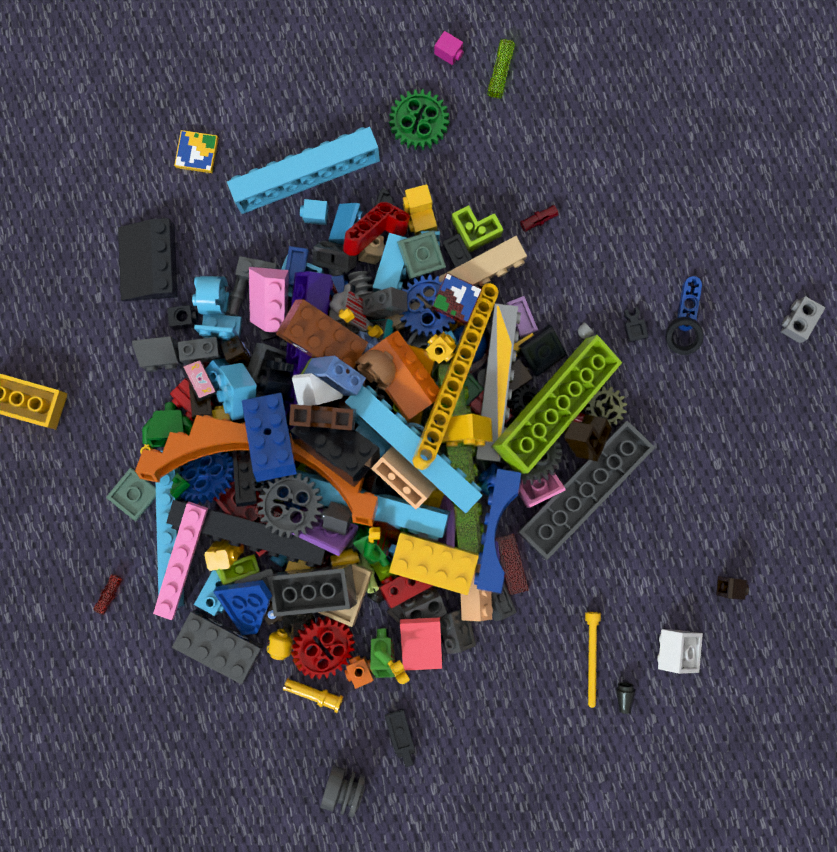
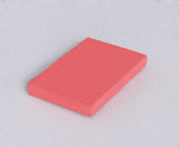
(421, 643)

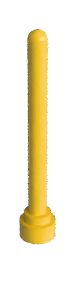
(593, 620)

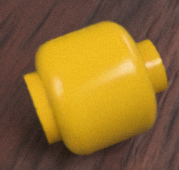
(279, 645)

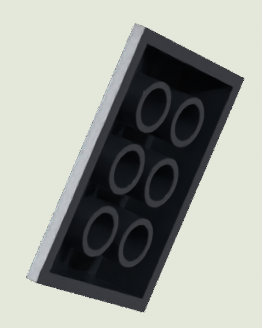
(148, 260)

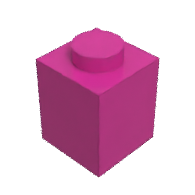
(449, 48)

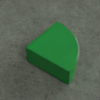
(179, 486)

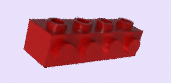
(400, 589)

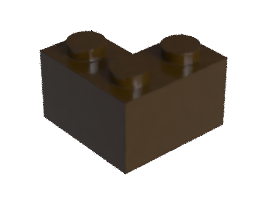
(588, 437)

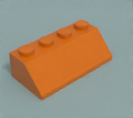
(412, 386)

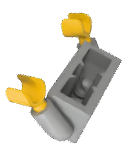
(348, 311)

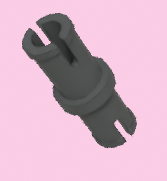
(237, 296)

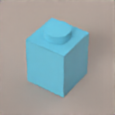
(314, 212)

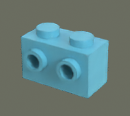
(207, 599)

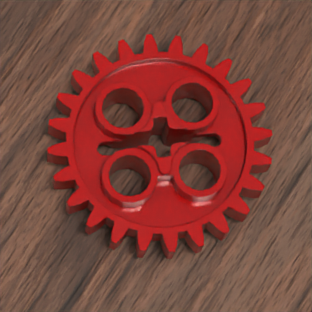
(307, 660)

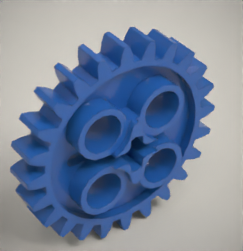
(415, 317)
(207, 477)

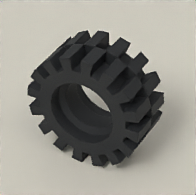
(517, 398)

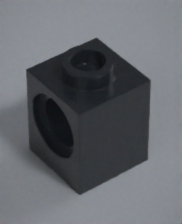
(175, 313)

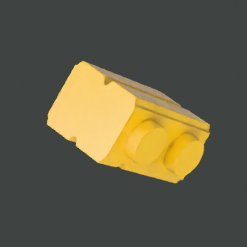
(222, 555)

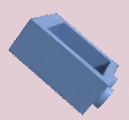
(333, 372)

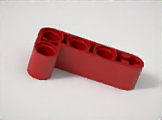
(375, 222)

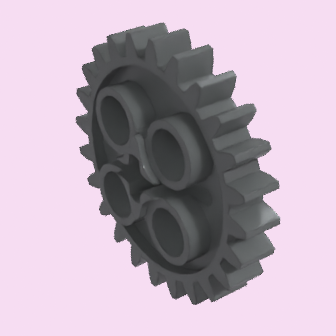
(546, 467)
(285, 523)

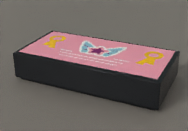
(199, 380)

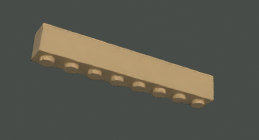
(478, 271)

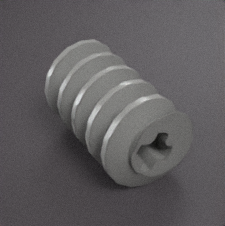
(360, 281)

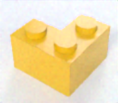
(419, 207)
(469, 430)

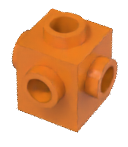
(357, 678)

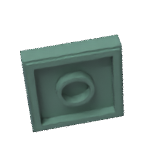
(421, 254)
(132, 494)

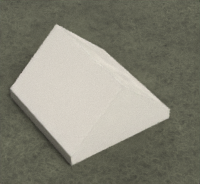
(313, 391)

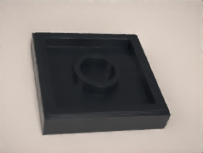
(542, 350)

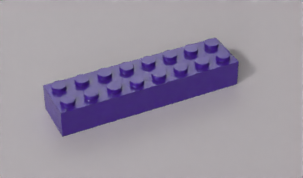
(315, 290)

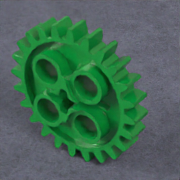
(403, 114)

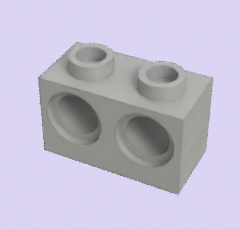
(805, 322)

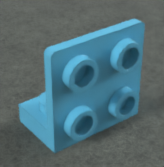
(220, 326)

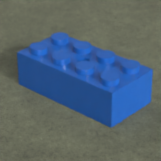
(268, 437)

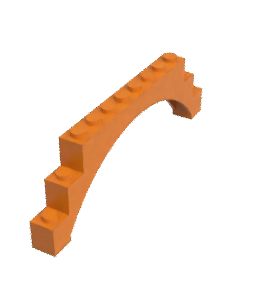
(217, 435)

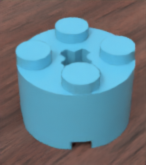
(211, 295)

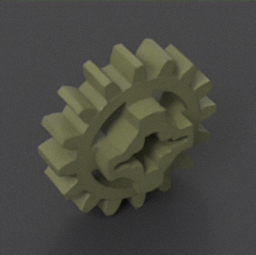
(608, 398)

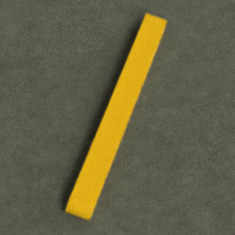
(461, 365)

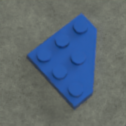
(245, 604)

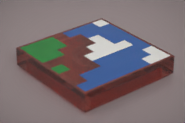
(456, 298)

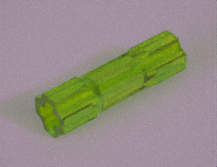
(501, 67)

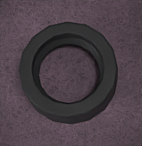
(688, 349)

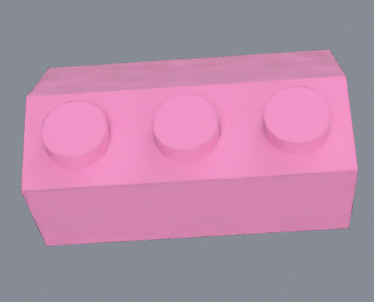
(268, 297)

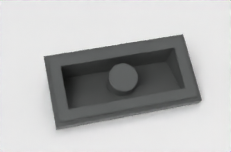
(502, 605)

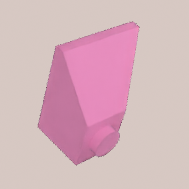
(541, 491)

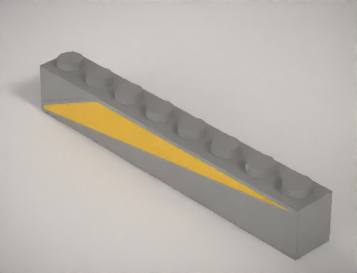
(499, 374)

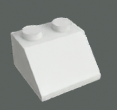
(679, 651)

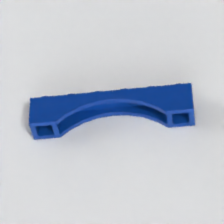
(506, 489)

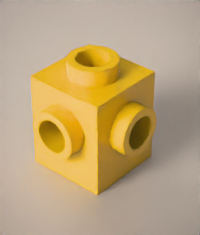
(443, 341)

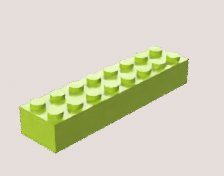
(556, 405)

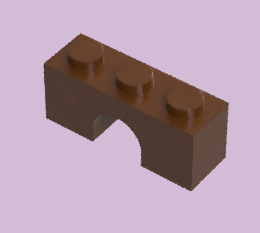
(322, 417)

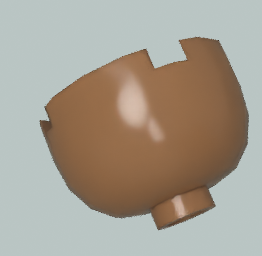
(377, 367)

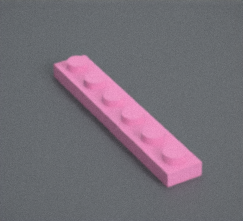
(180, 560)

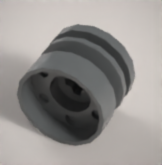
(343, 791)

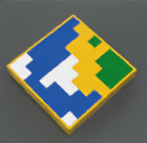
(196, 151)

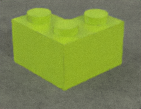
(474, 232)

